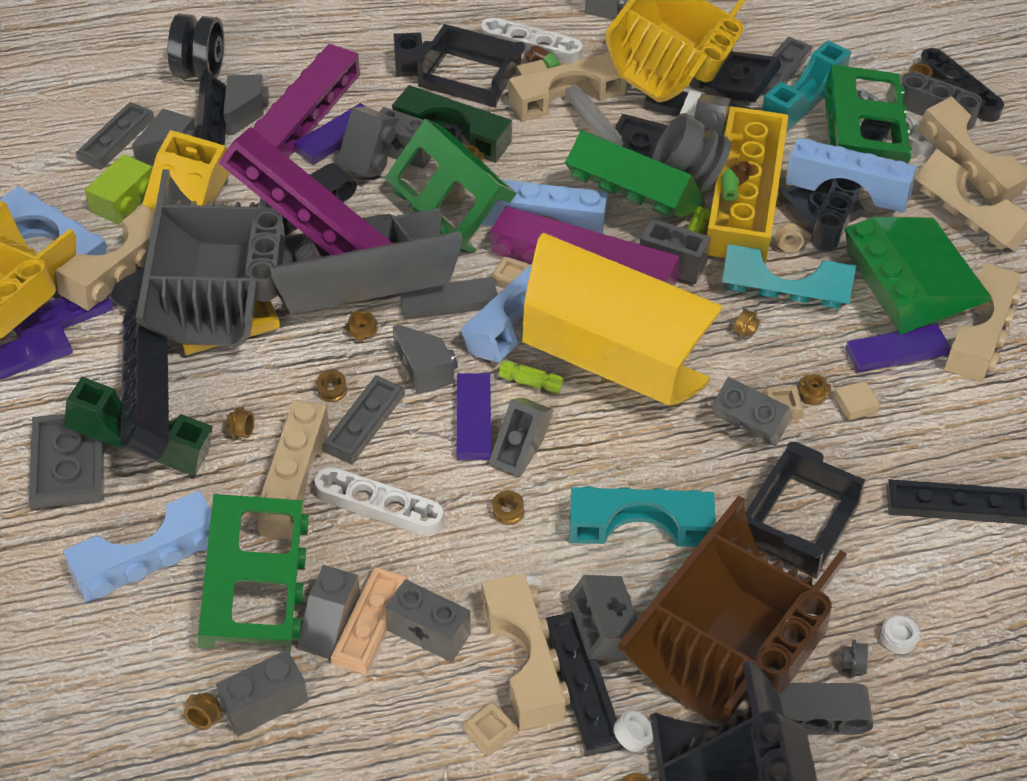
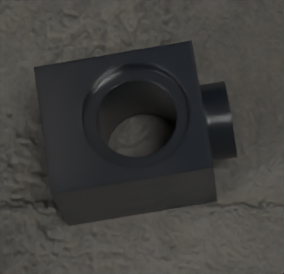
(404, 49)

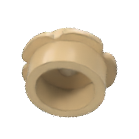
(793, 243)

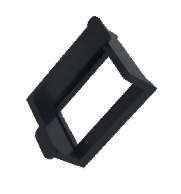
(473, 47)
(808, 468)

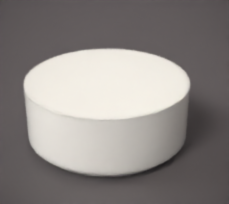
(899, 634)
(633, 731)

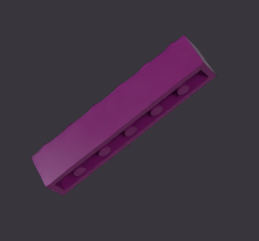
(309, 98)
(298, 196)
(518, 231)

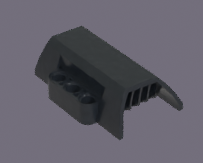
(749, 749)

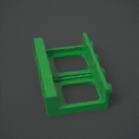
(846, 109)
(454, 165)
(230, 565)

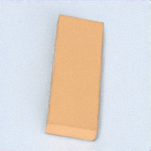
(367, 622)

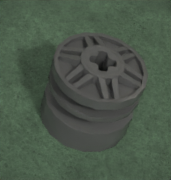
(693, 150)

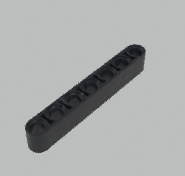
(843, 197)
(144, 389)

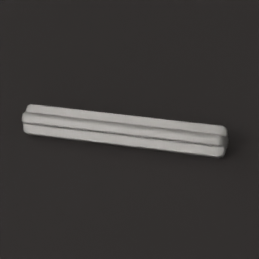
(593, 115)

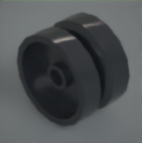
(195, 45)

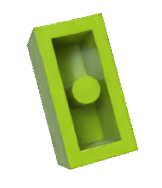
(119, 189)

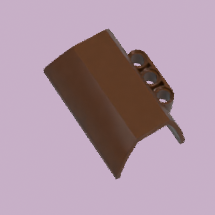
(726, 611)

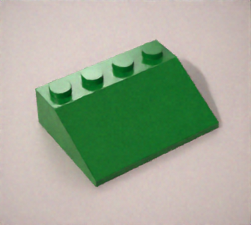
(634, 175)
(913, 270)

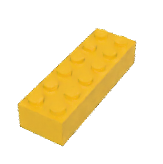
(749, 219)

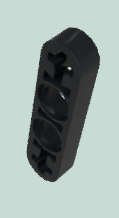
(944, 65)

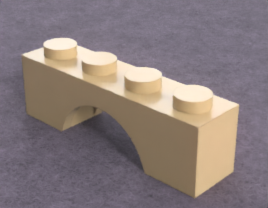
(535, 91)
(990, 174)
(947, 179)
(92, 277)
(975, 345)
(287, 478)
(535, 690)

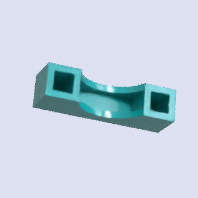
(809, 88)
(828, 282)
(599, 511)

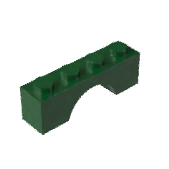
(481, 128)
(97, 413)

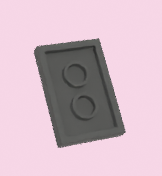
(64, 464)

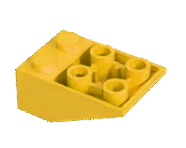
(191, 165)

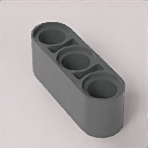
(925, 92)
(829, 707)

